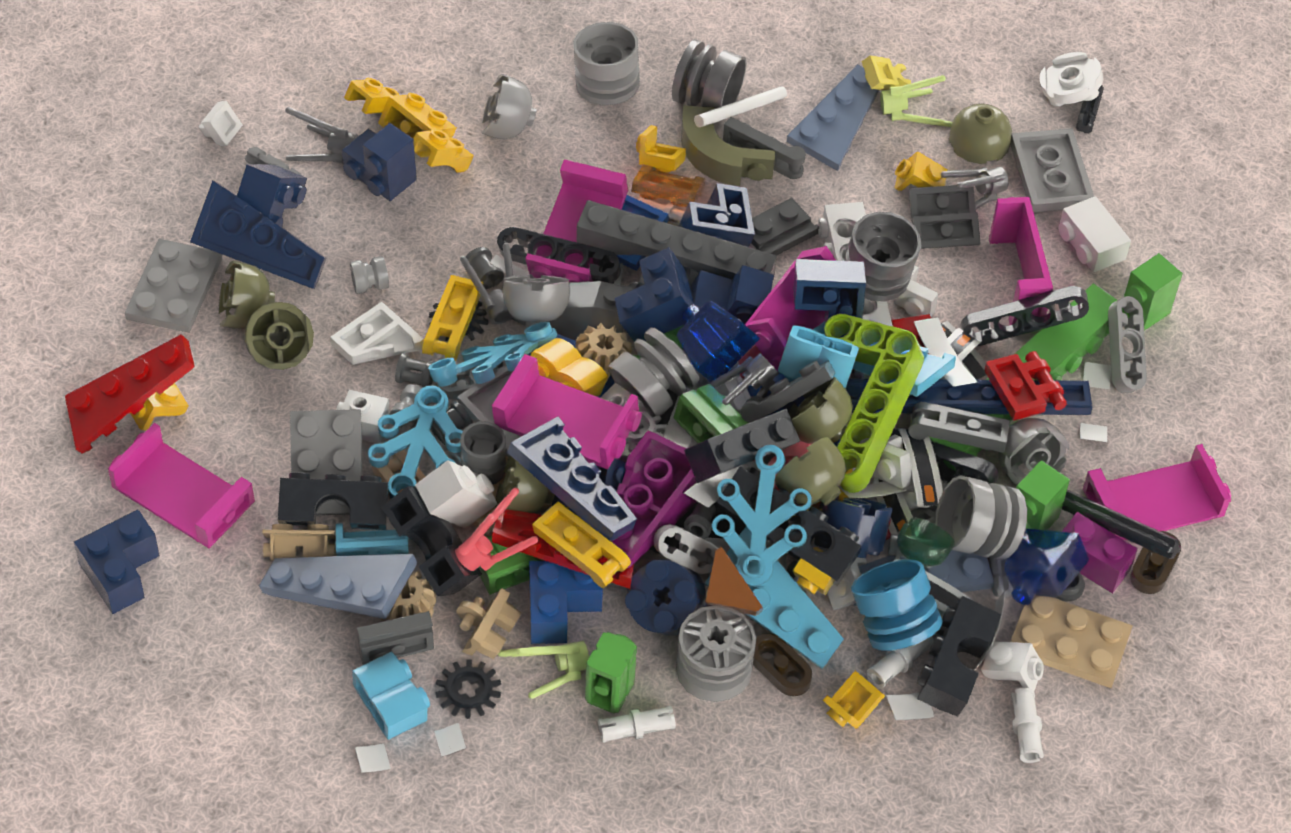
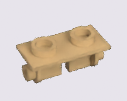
(285, 540)

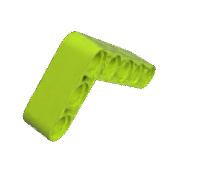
(877, 394)

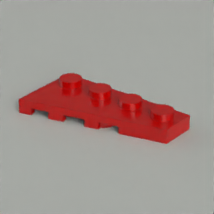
(108, 399)
(517, 526)

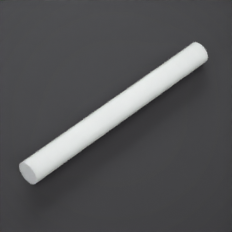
(740, 106)

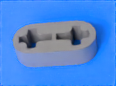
(690, 542)

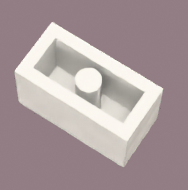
(1094, 234)
(456, 494)

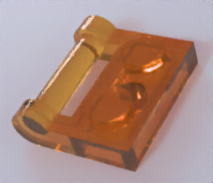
(678, 189)

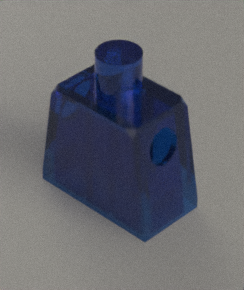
(714, 339)
(1044, 564)

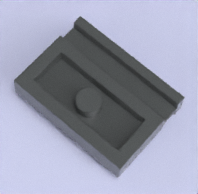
(782, 228)
(401, 636)

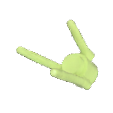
(896, 100)
(568, 657)

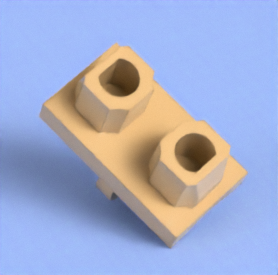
(497, 612)

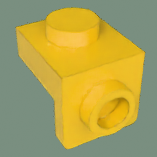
(661, 156)
(919, 171)
(166, 404)
(812, 578)
(853, 701)

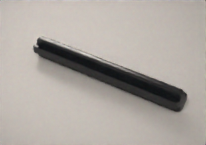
(1122, 525)

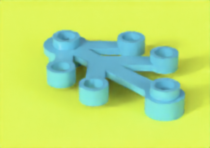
(506, 348)
(416, 438)
(761, 521)

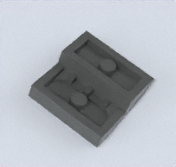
(944, 216)

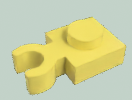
(881, 73)

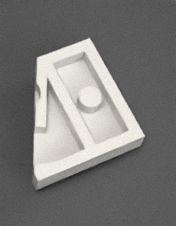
(376, 336)

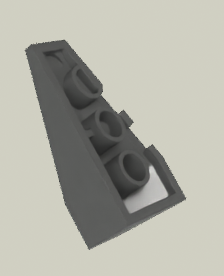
(588, 306)

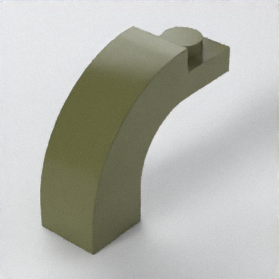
(719, 159)

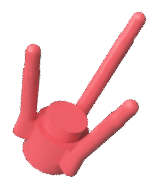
(477, 548)

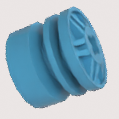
(896, 605)

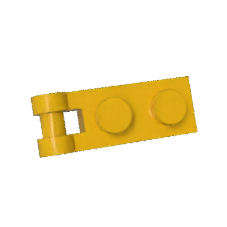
(451, 318)
(581, 544)

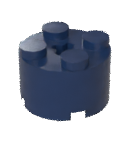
(861, 516)
(647, 593)

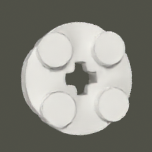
(1084, 86)

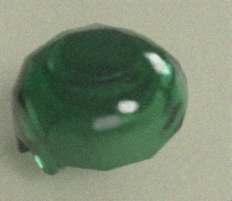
(924, 542)

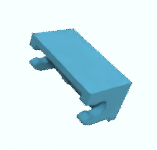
(369, 542)

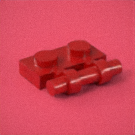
(1017, 389)

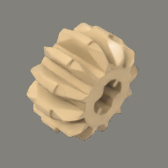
(602, 345)
(418, 595)

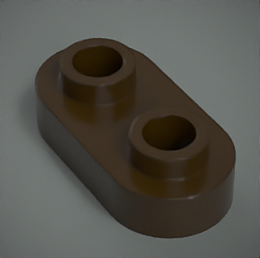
(1153, 565)
(782, 665)

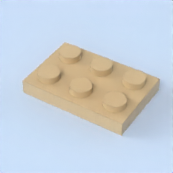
(1073, 638)

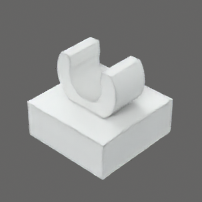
(221, 124)

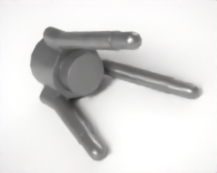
(337, 140)
(986, 182)
(493, 300)
(758, 373)

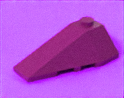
(654, 491)

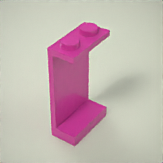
(579, 184)
(1016, 224)
(777, 312)
(594, 422)
(179, 488)
(1166, 495)

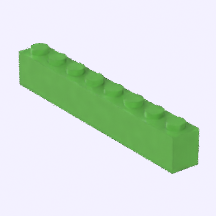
(1061, 347)

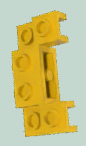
(411, 114)

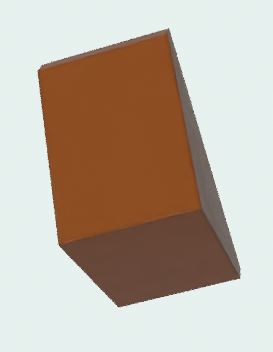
(729, 588)

